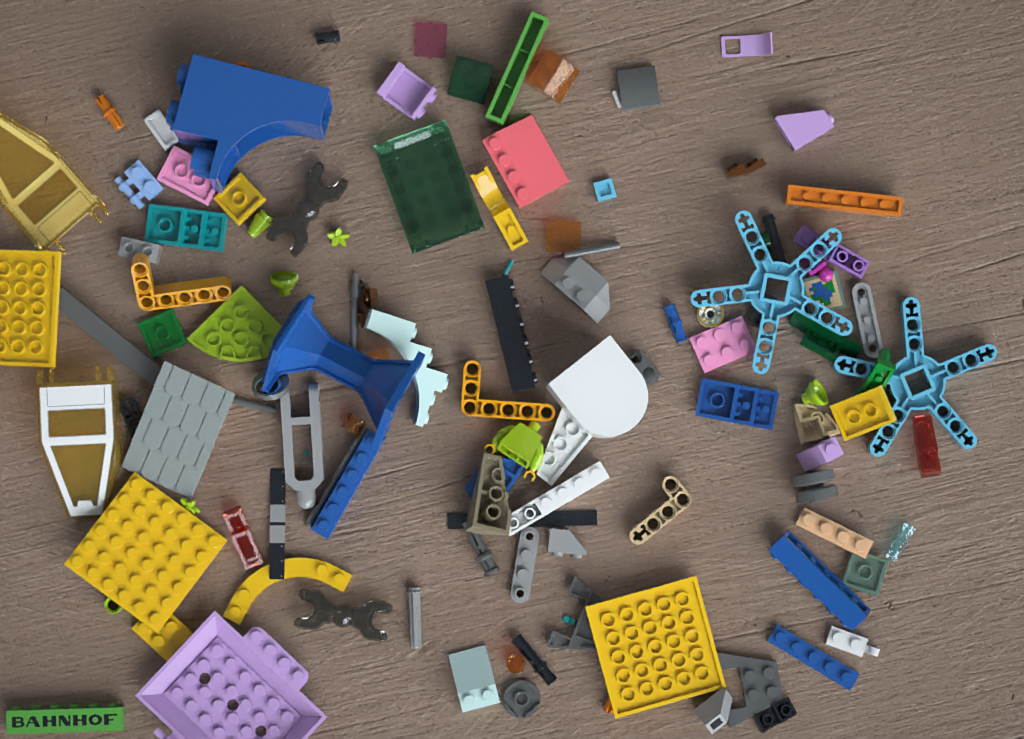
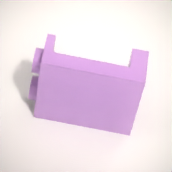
(407, 92)

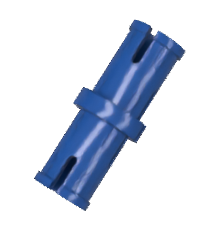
(675, 323)

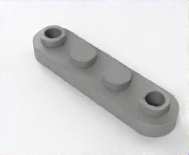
(866, 319)
(524, 564)

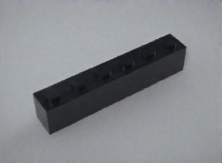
(510, 333)

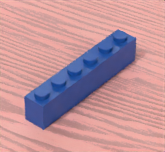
(346, 486)
(819, 580)

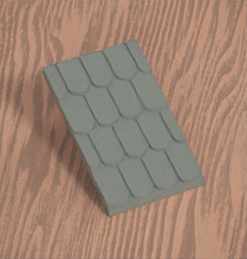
(178, 429)

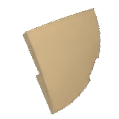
(813, 424)

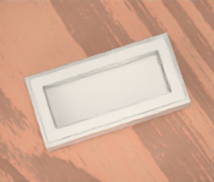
(161, 130)

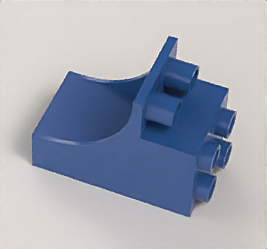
(237, 108)

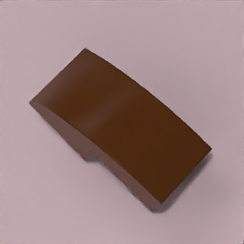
(740, 170)
(370, 300)

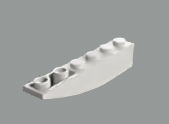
(557, 497)

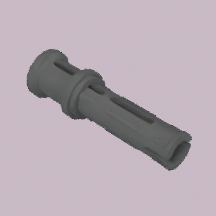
(484, 555)

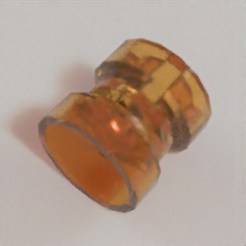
(515, 663)

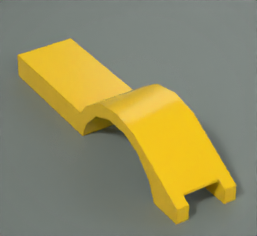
(499, 209)

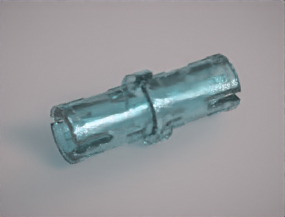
(899, 542)

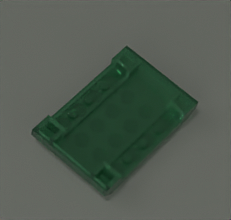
(429, 187)

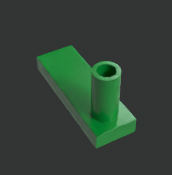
(880, 372)

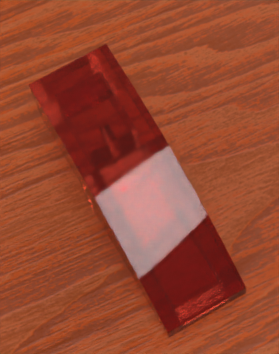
(926, 446)
(242, 537)

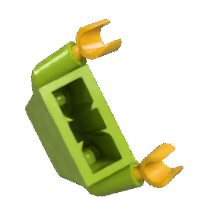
(521, 445)

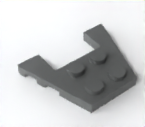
(582, 635)
(759, 684)

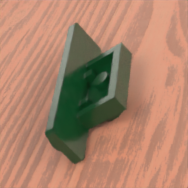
(823, 340)

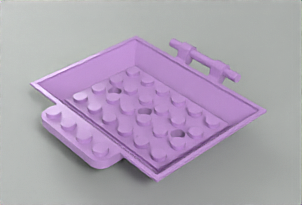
(246, 669)

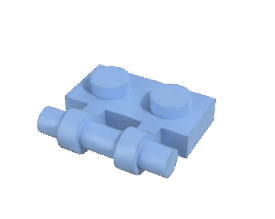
(144, 182)

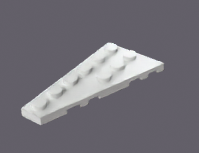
(562, 448)

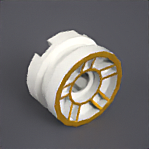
(710, 322)

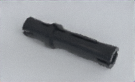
(532, 657)

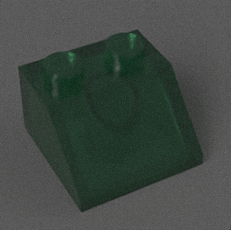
(470, 79)

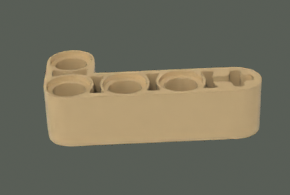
(657, 514)

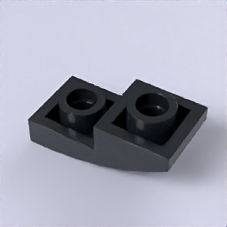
(774, 715)

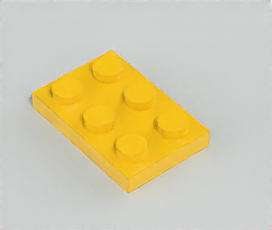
(863, 413)
(168, 639)

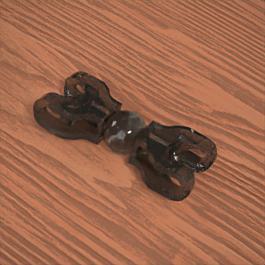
(307, 209)
(343, 615)

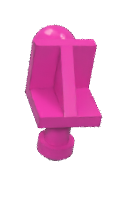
(825, 273)

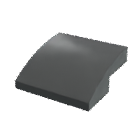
(638, 88)

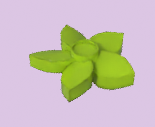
(338, 237)
(189, 505)

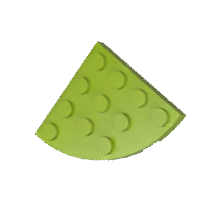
(237, 330)

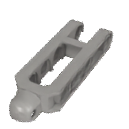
(304, 489)

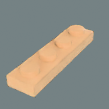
(834, 533)

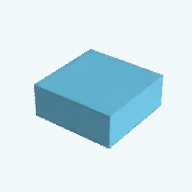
(604, 190)

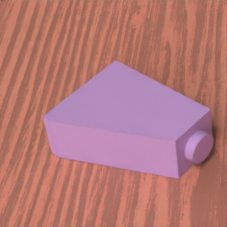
(803, 127)
(819, 453)

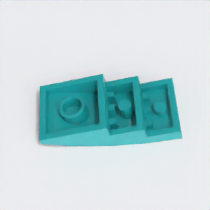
(186, 228)

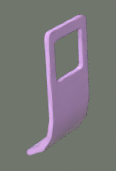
(750, 45)

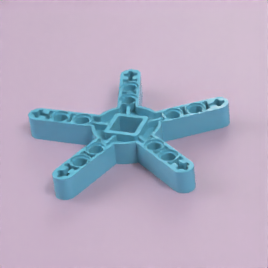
(794, 295)
(935, 377)

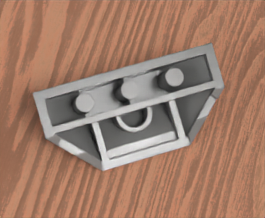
(580, 285)

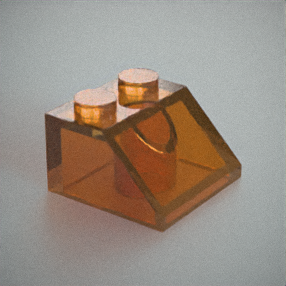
(553, 76)

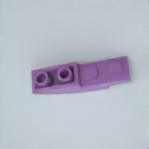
(838, 256)

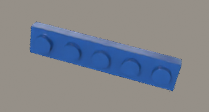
(813, 657)

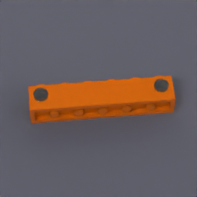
(843, 201)

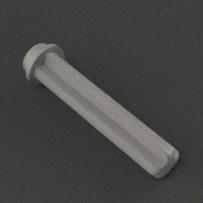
(415, 617)

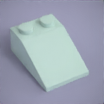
(474, 678)

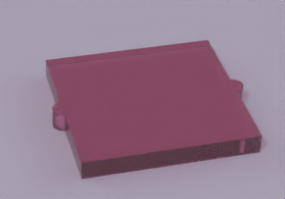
(430, 40)

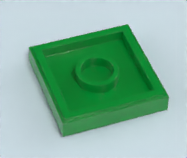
(162, 333)

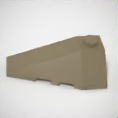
(489, 502)

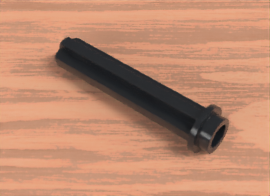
(771, 229)

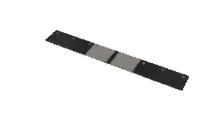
(277, 524)

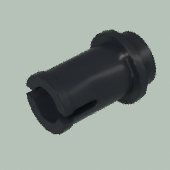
(328, 37)

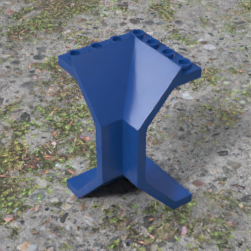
(307, 346)

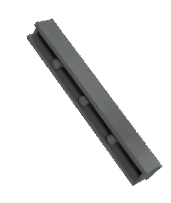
(108, 337)

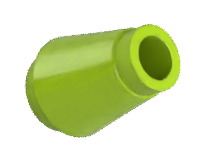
(259, 223)

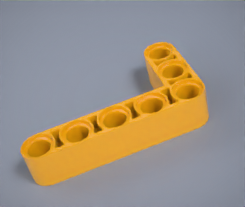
(175, 290)
(498, 405)

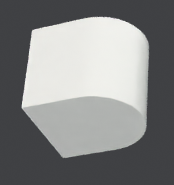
(602, 391)

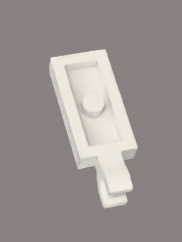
(849, 642)

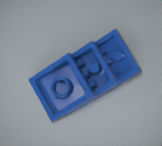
(737, 404)

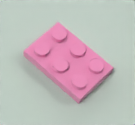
(179, 176)
(722, 344)

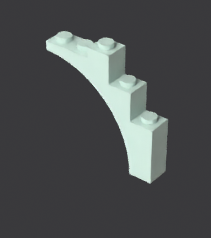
(399, 334)

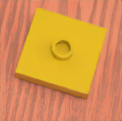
(240, 199)

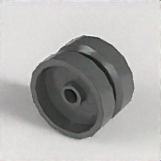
(815, 486)

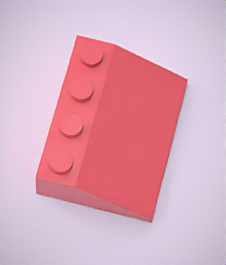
(525, 161)

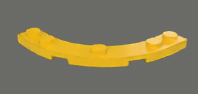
(294, 567)

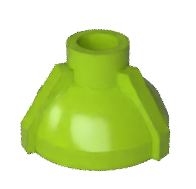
(284, 281)
(815, 394)

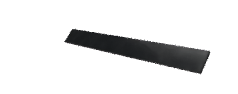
(554, 518)

